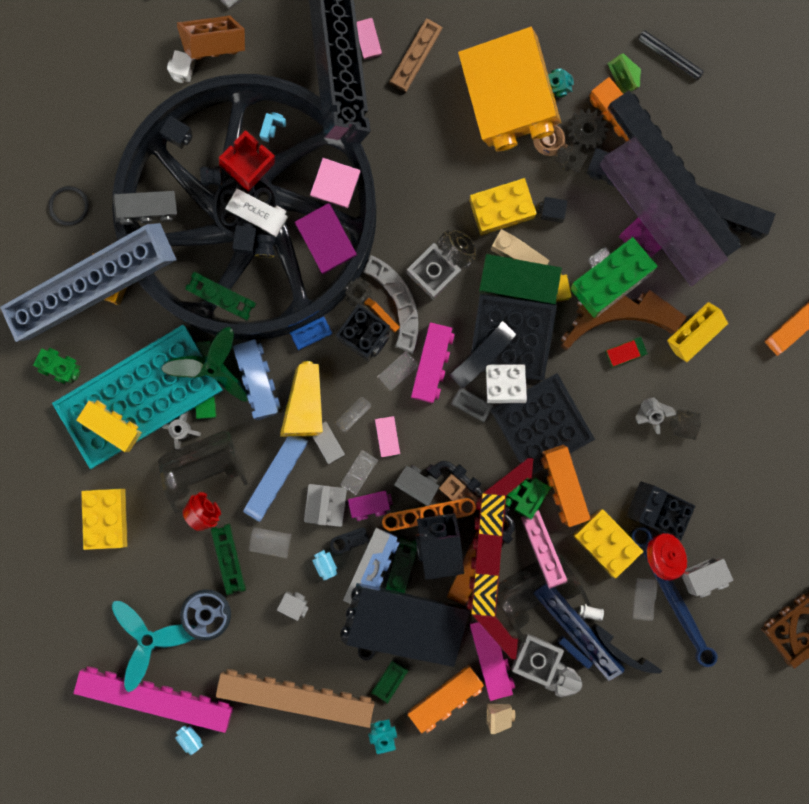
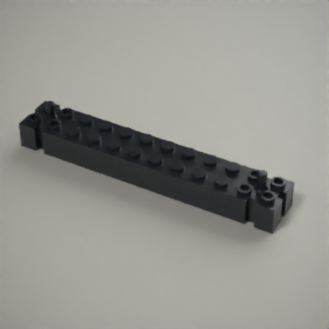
(339, 70)

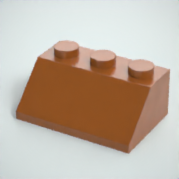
(211, 37)

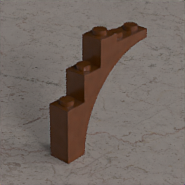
(649, 309)

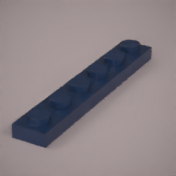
(579, 631)

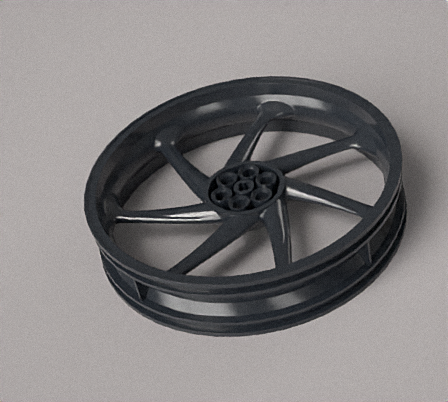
(242, 92)

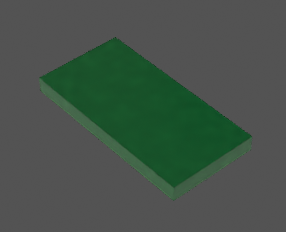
(520, 279)

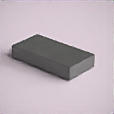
(472, 404)

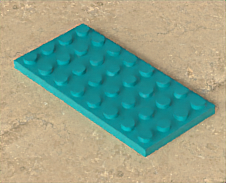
(138, 393)

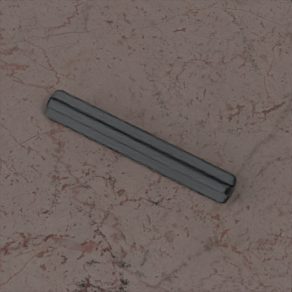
(671, 55)

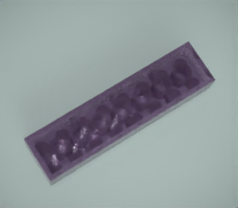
(663, 211)

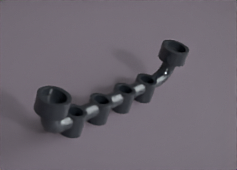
(473, 485)

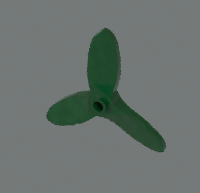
(211, 365)

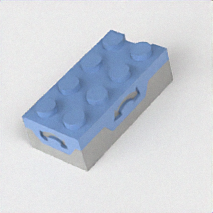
(374, 561)

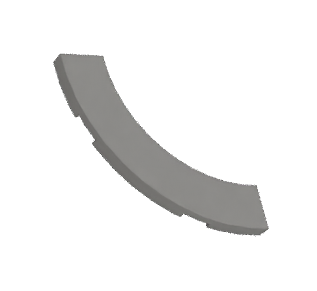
(402, 298)

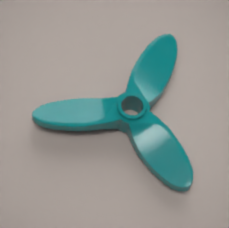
(162, 638)

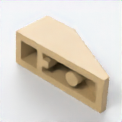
(512, 247)
(499, 717)

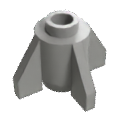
(654, 413)
(185, 432)
(565, 681)

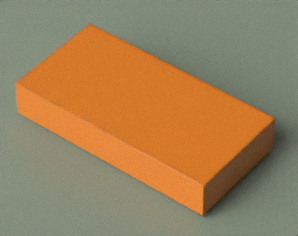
(380, 313)

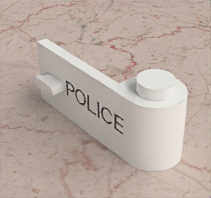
(257, 212)

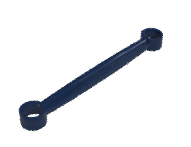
(679, 607)

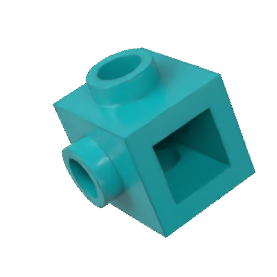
(561, 82)
(383, 736)

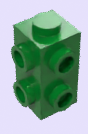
(63, 369)

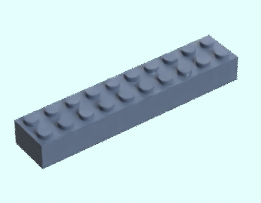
(88, 282)

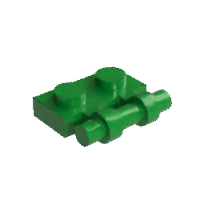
(531, 499)

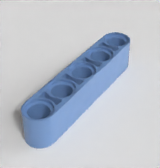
(275, 477)

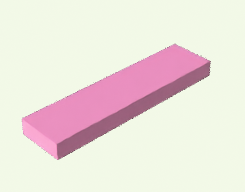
(544, 550)

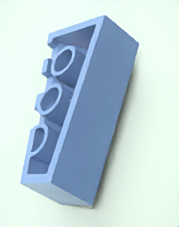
(256, 379)

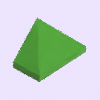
(625, 73)

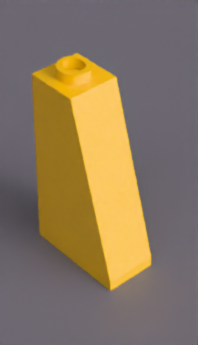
(303, 409)

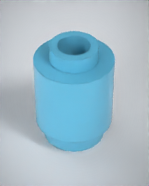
(325, 565)
(188, 739)

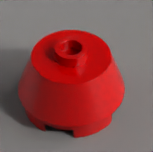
(201, 513)

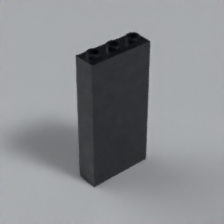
(404, 625)

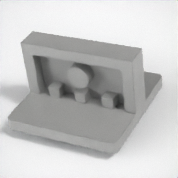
(325, 505)

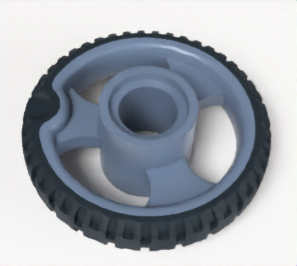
(194, 602)

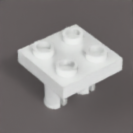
(506, 384)

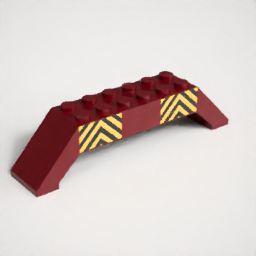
(488, 556)

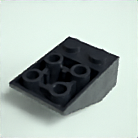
(660, 510)

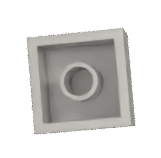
(433, 271)
(707, 576)
(537, 660)

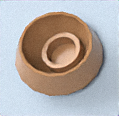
(549, 145)

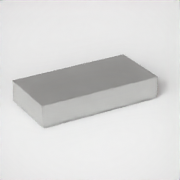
(328, 444)

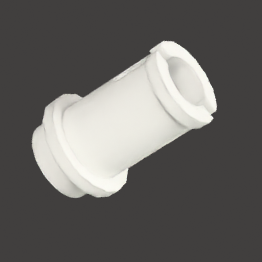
(590, 612)

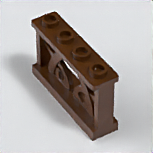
(800, 651)

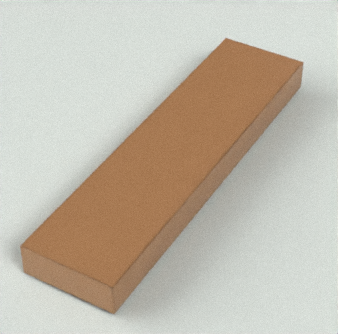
(416, 55)

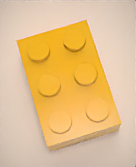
(502, 206)
(104, 519)
(607, 543)

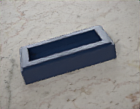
(574, 652)

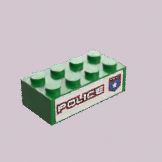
(613, 277)

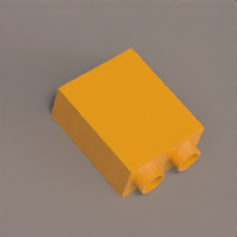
(510, 89)

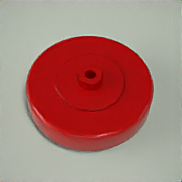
(666, 557)

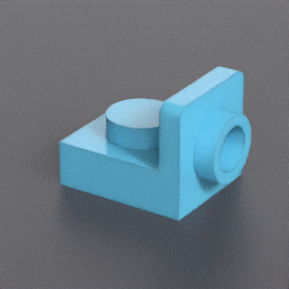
(268, 129)

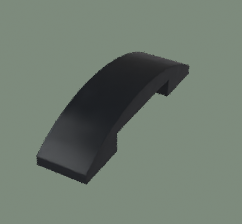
(483, 355)
(643, 665)

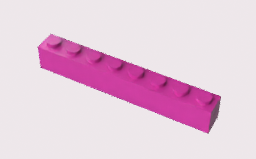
(154, 700)

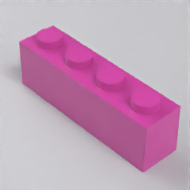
(431, 363)
(492, 663)

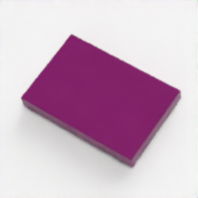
(326, 238)

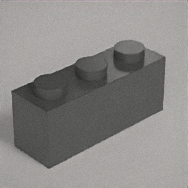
(144, 207)

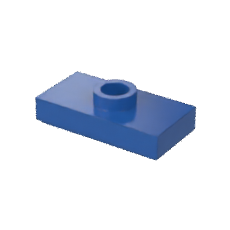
(311, 333)

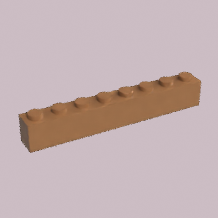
(294, 698)

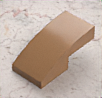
(456, 490)

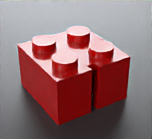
(246, 164)

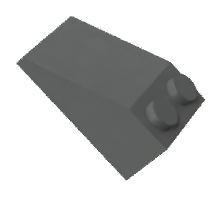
(417, 485)

